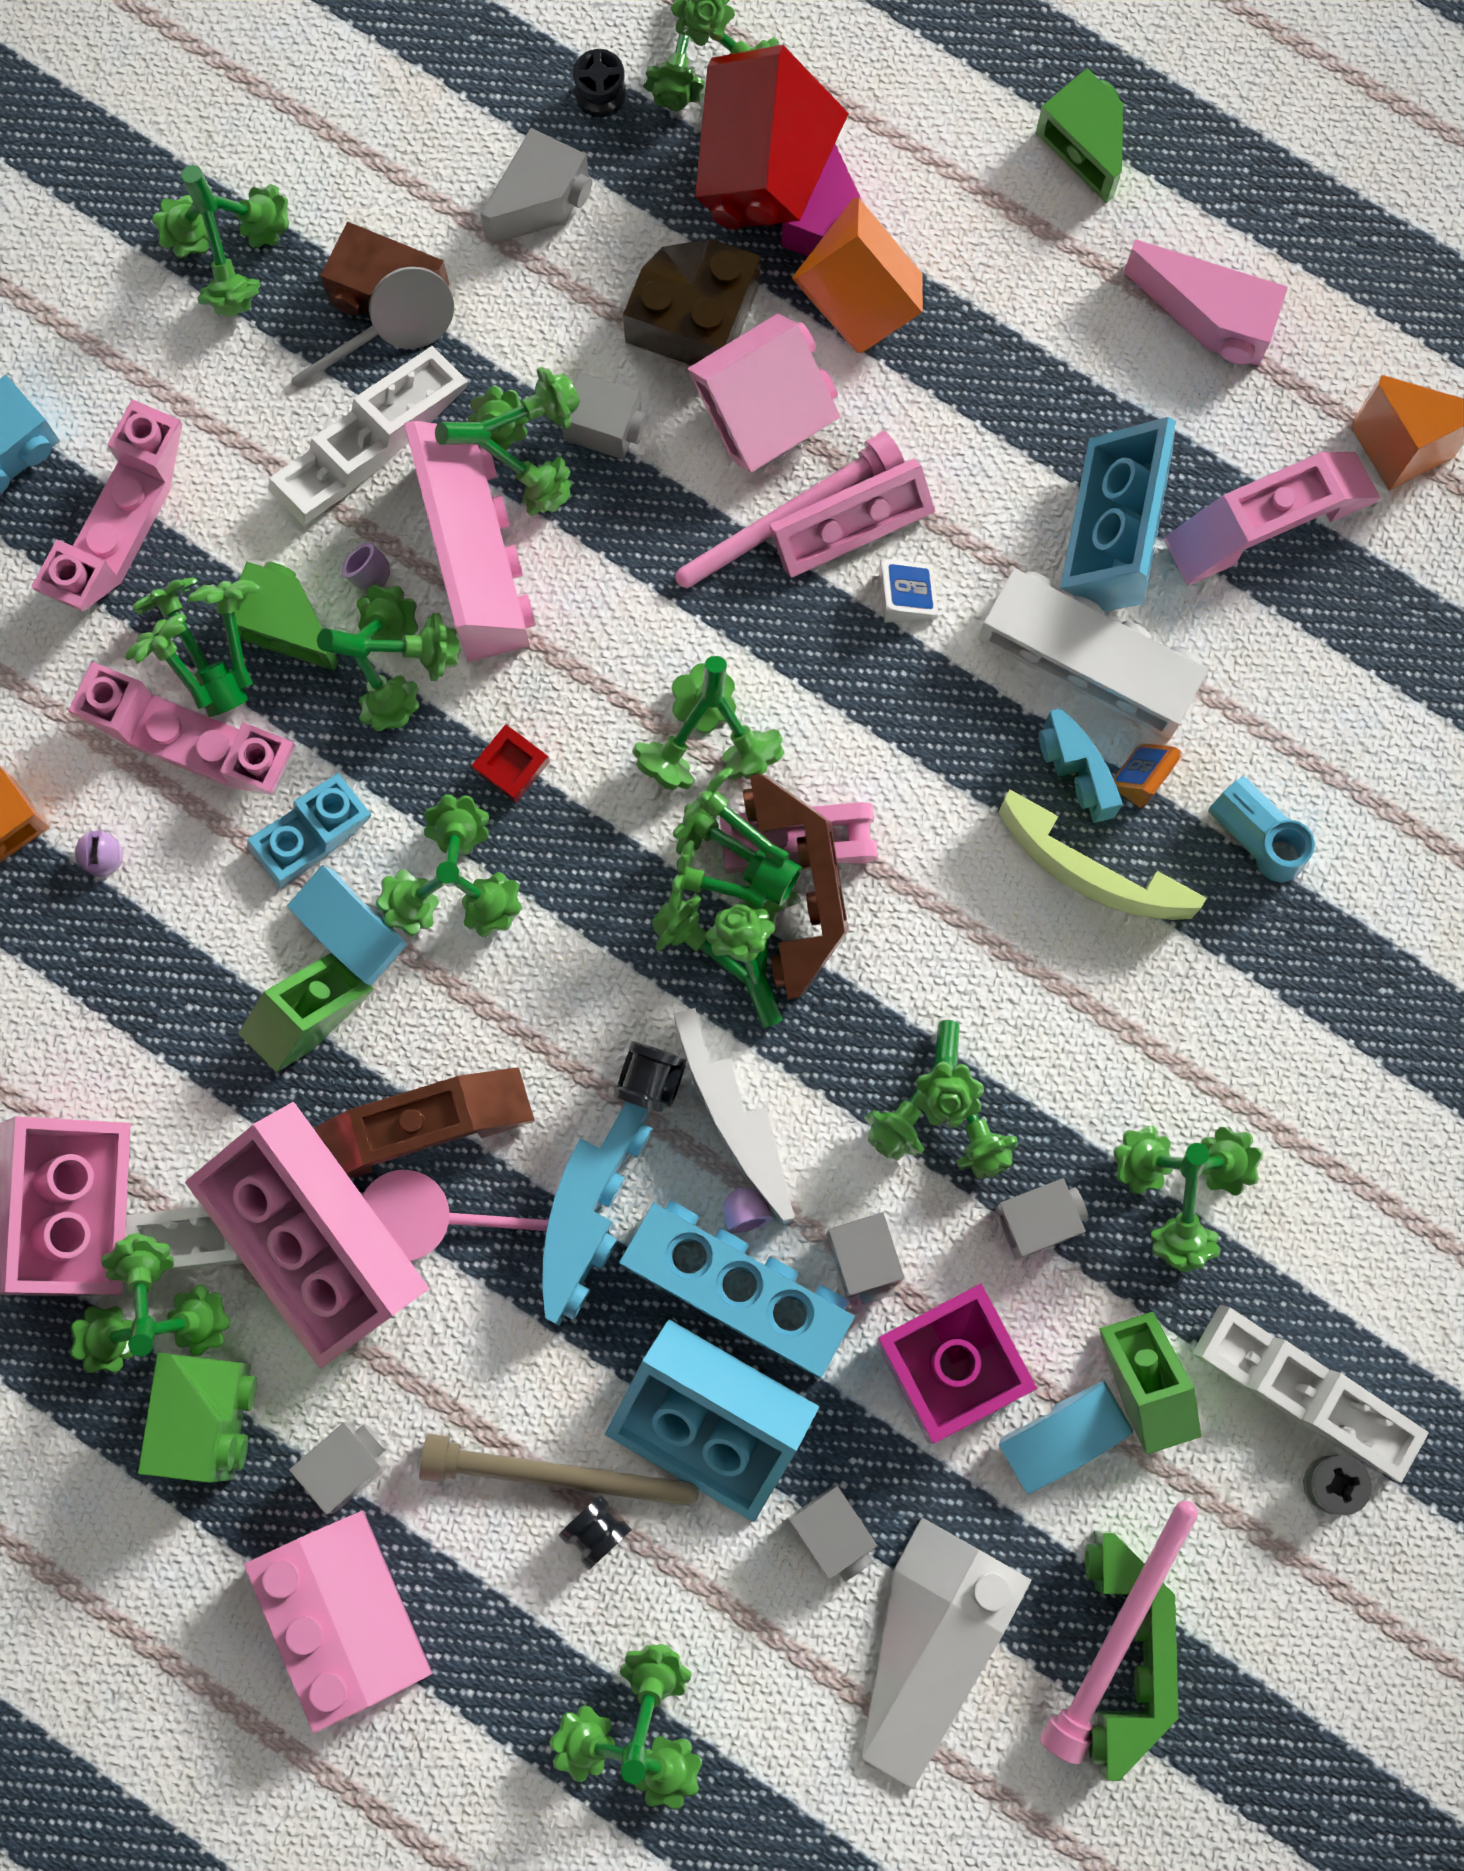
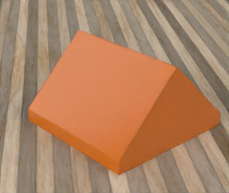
(861, 279)
(1408, 429)

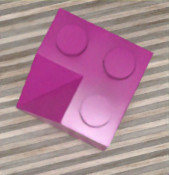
(955, 1364)

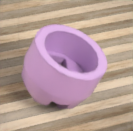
(366, 567)
(108, 853)
(745, 1210)

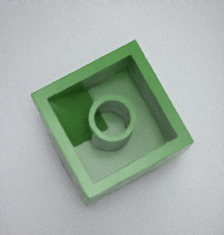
(197, 1418)

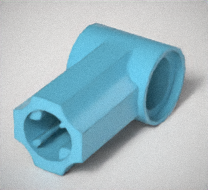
(1259, 824)

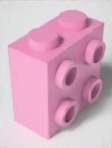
(766, 391)

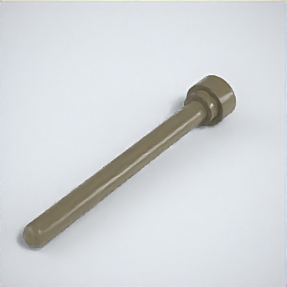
(446, 1459)

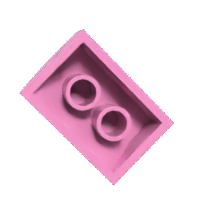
(61, 1204)
(337, 1620)

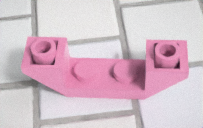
(1267, 507)
(122, 516)
(230, 756)

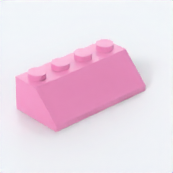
(470, 544)
(306, 1234)

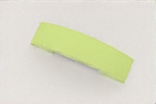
(1159, 900)

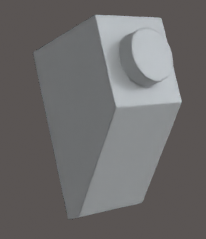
(536, 189)

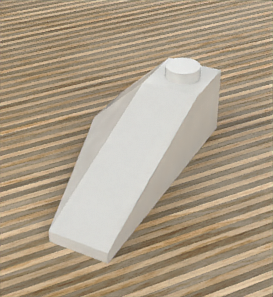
(937, 1637)

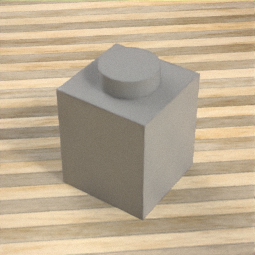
(606, 416)
(1042, 1218)
(866, 1258)
(341, 1466)
(834, 1534)

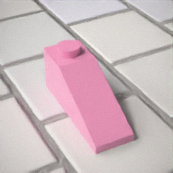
(1214, 303)

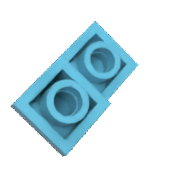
(1074, 752)
(310, 831)
(346, 925)
(1066, 1437)

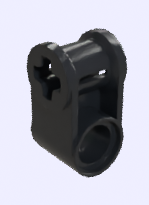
(650, 1077)

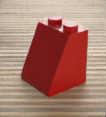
(763, 137)

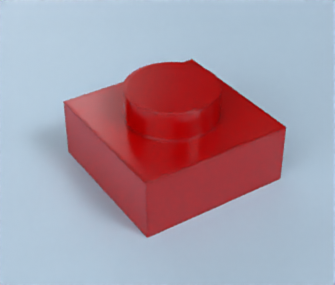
(510, 763)

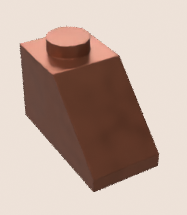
(362, 261)

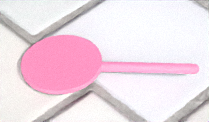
(419, 1215)

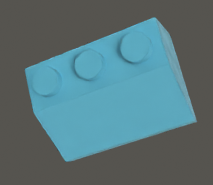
(1119, 514)
(711, 1420)

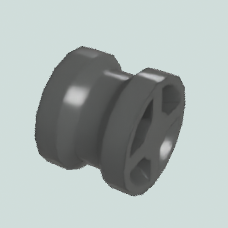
(1325, 1487)

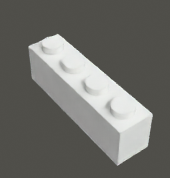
(1093, 652)

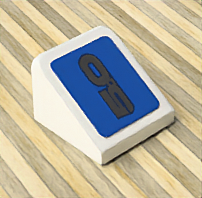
(907, 590)

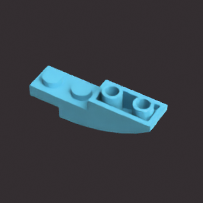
(575, 1232)

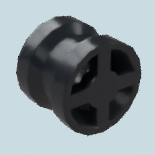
(599, 69)
(594, 1532)

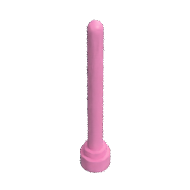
(878, 456)
(1069, 1731)

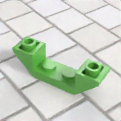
(1128, 1735)

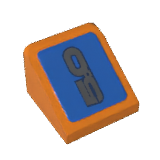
(1146, 772)

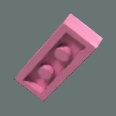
(852, 518)

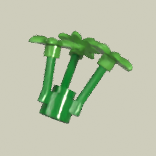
(215, 685)
(768, 869)

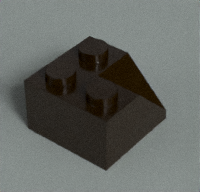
(691, 299)

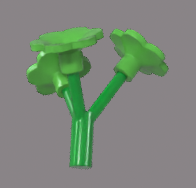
(701, 702)

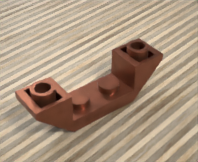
(805, 957)
(426, 1118)

